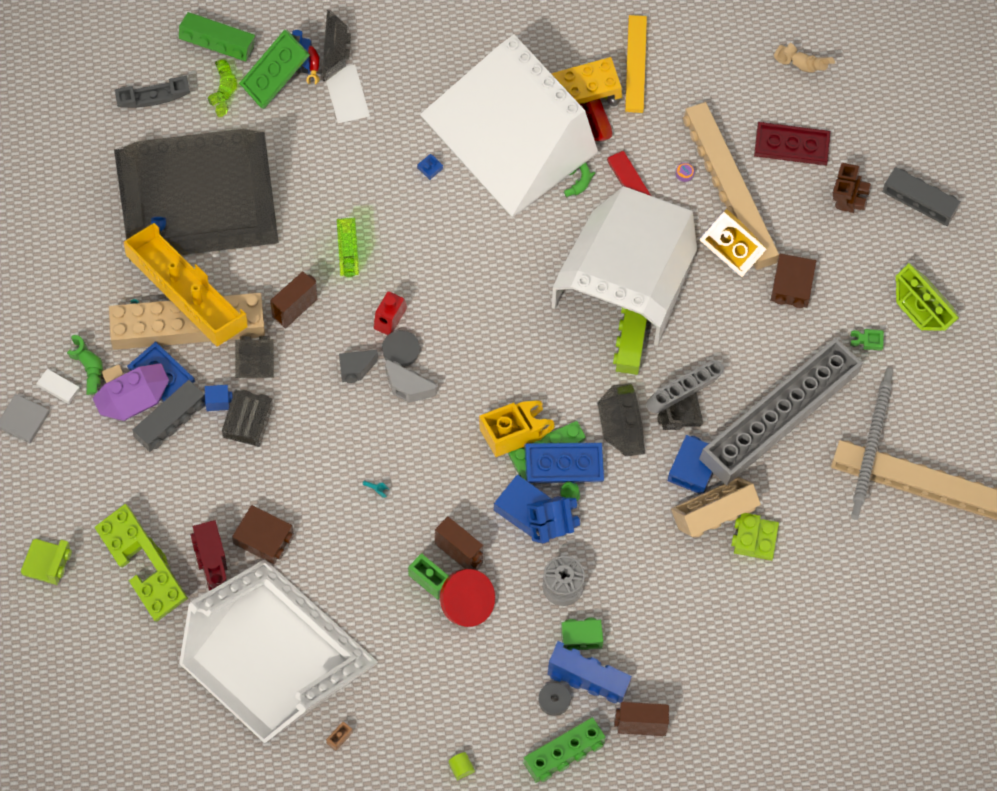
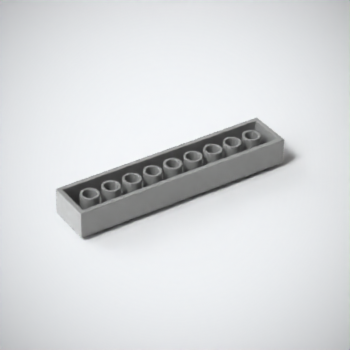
(780, 411)

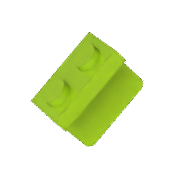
(46, 561)

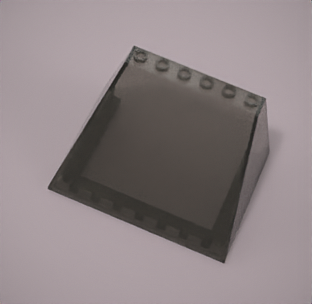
(206, 187)

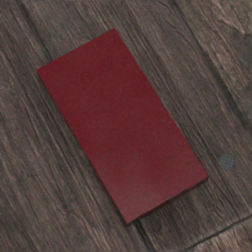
(792, 143)

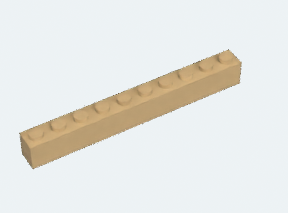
(728, 178)
(919, 480)

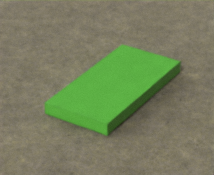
(274, 69)

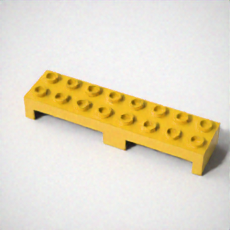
(590, 81)
(184, 285)

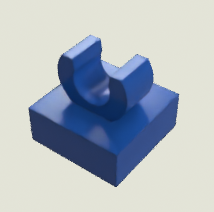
(430, 166)

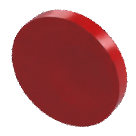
(467, 597)

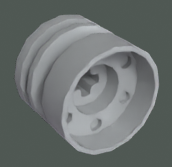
(567, 590)

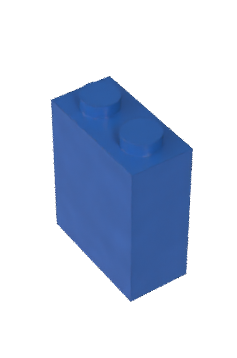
(688, 469)
(514, 501)

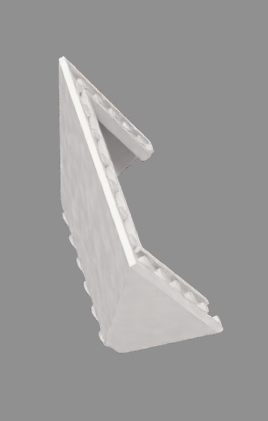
(513, 126)
(267, 650)

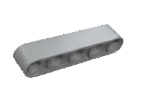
(685, 386)

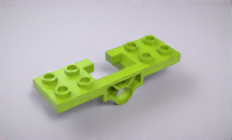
(124, 539)

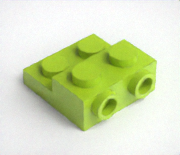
(755, 536)

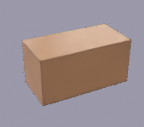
(339, 736)

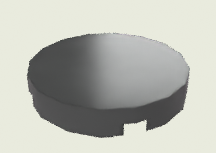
(401, 347)

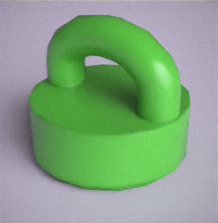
(570, 489)

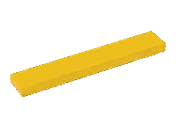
(635, 64)

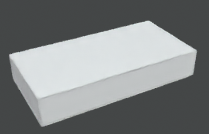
(58, 386)

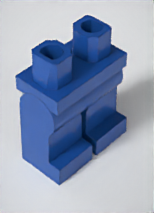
(552, 518)

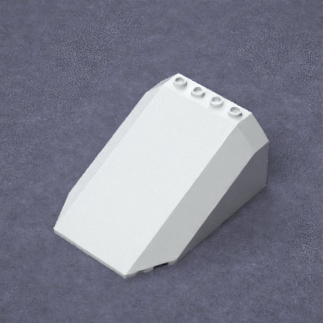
(632, 255)

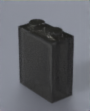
(247, 417)

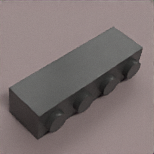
(921, 196)
(169, 416)

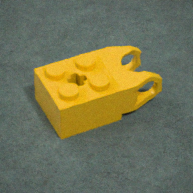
(513, 426)

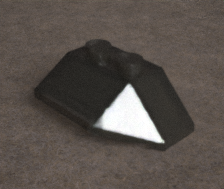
(335, 45)
(622, 419)

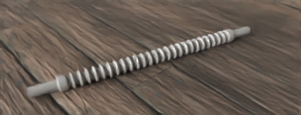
(872, 442)

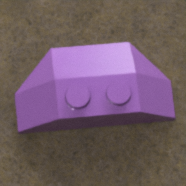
(132, 392)

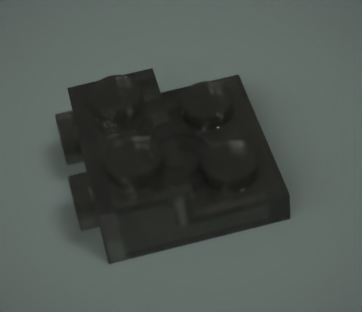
(254, 357)
(682, 414)

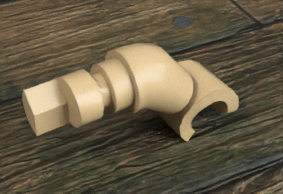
(803, 61)

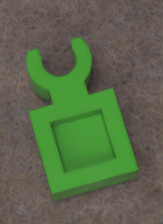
(870, 339)

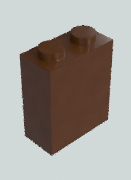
(793, 280)
(294, 299)
(263, 534)
(459, 544)
(642, 719)

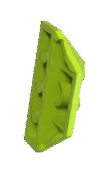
(923, 301)

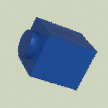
(217, 397)

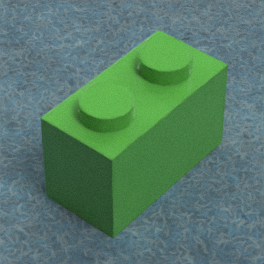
(427, 575)
(582, 634)

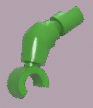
(91, 362)

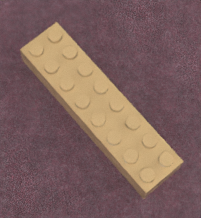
(166, 324)

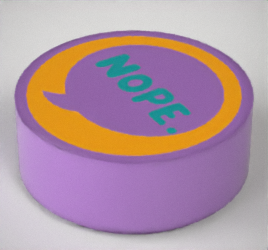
(685, 172)

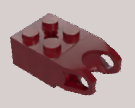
(209, 553)

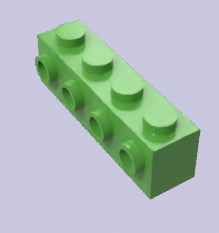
(216, 36)
(564, 750)

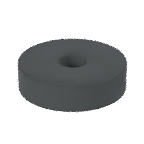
(554, 690)

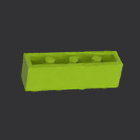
(630, 342)

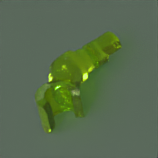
(227, 86)

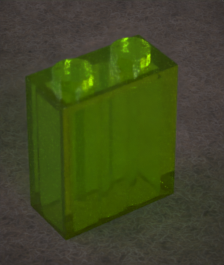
(347, 247)

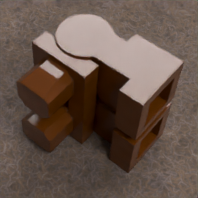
(848, 189)

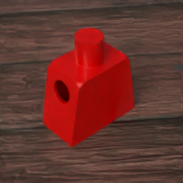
(390, 309)

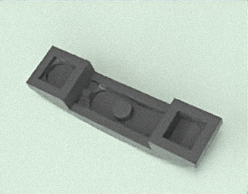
(152, 95)

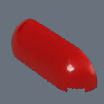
(597, 120)

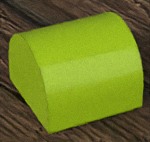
(461, 765)

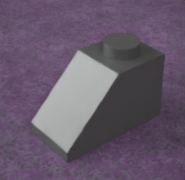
(356, 364)

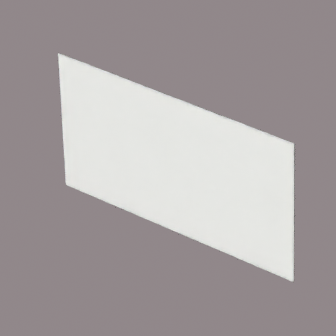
(347, 95)

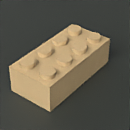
(716, 507)

